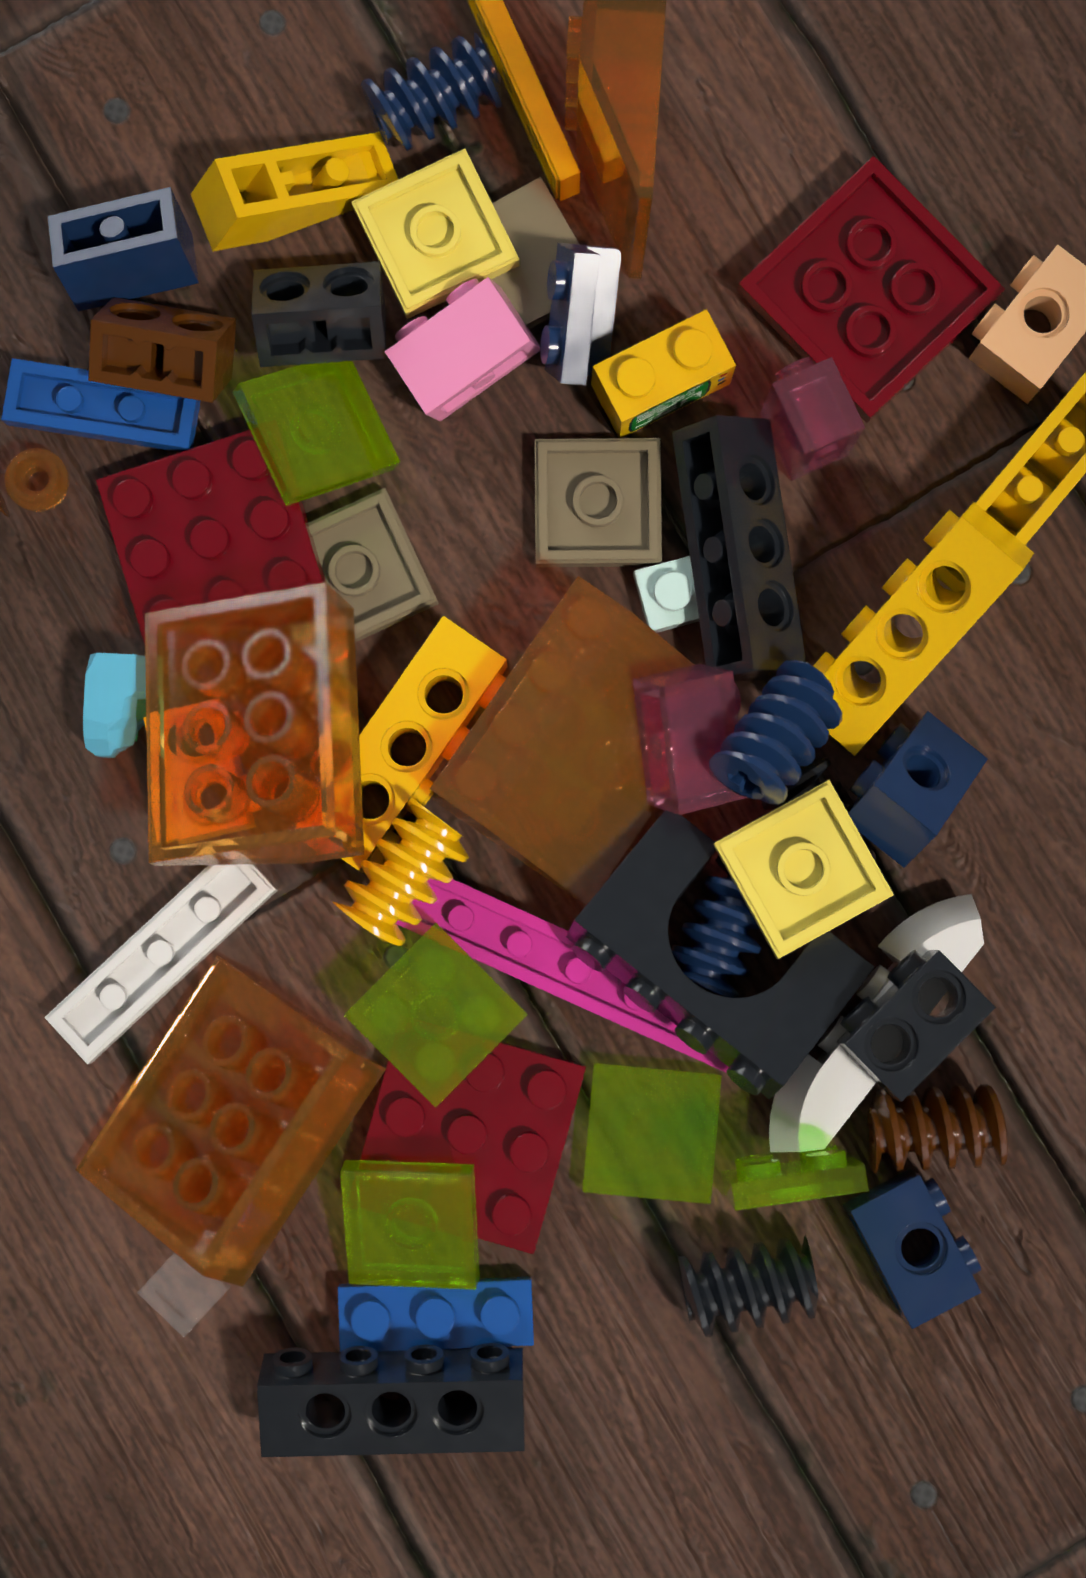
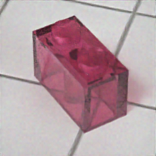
(811, 416)
(681, 726)

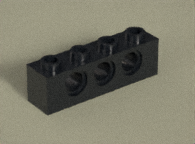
(738, 545)
(368, 1424)

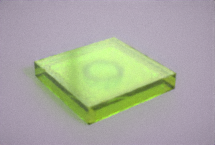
(315, 428)
(652, 1133)
(410, 1224)

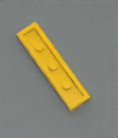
(527, 96)

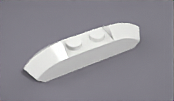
(829, 1089)

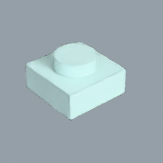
(667, 594)

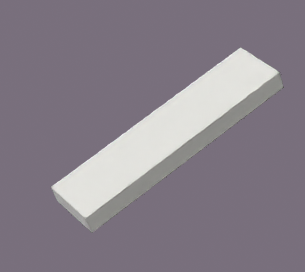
(159, 956)

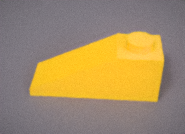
(288, 188)

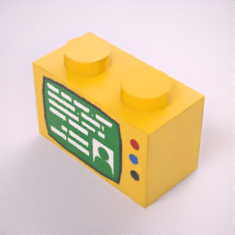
(663, 374)

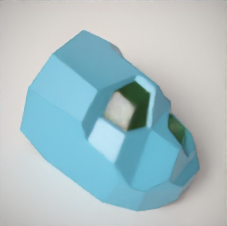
(113, 702)

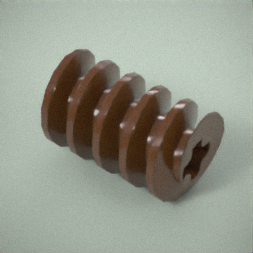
(936, 1127)

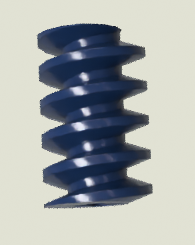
(433, 91)
(778, 734)
(719, 938)

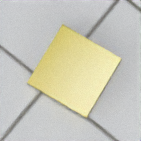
(435, 232)
(803, 869)

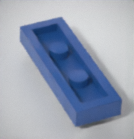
(67, 403)
(443, 1317)

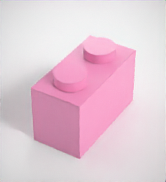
(461, 348)

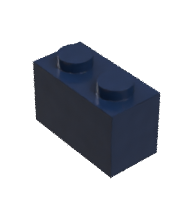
(123, 249)

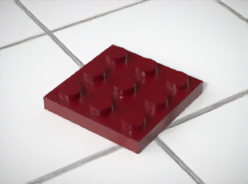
(871, 287)
(206, 528)
(503, 1119)

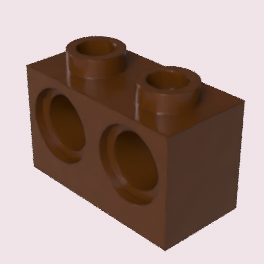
(161, 349)

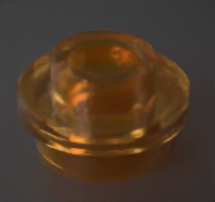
(24, 466)

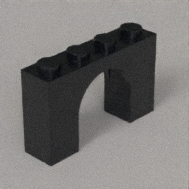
(756, 1035)

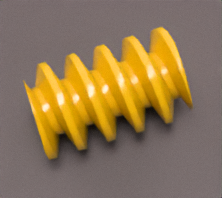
(404, 874)

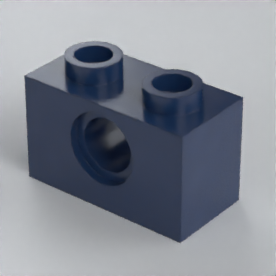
(915, 787)
(922, 1286)

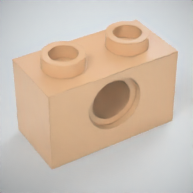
(1013, 351)

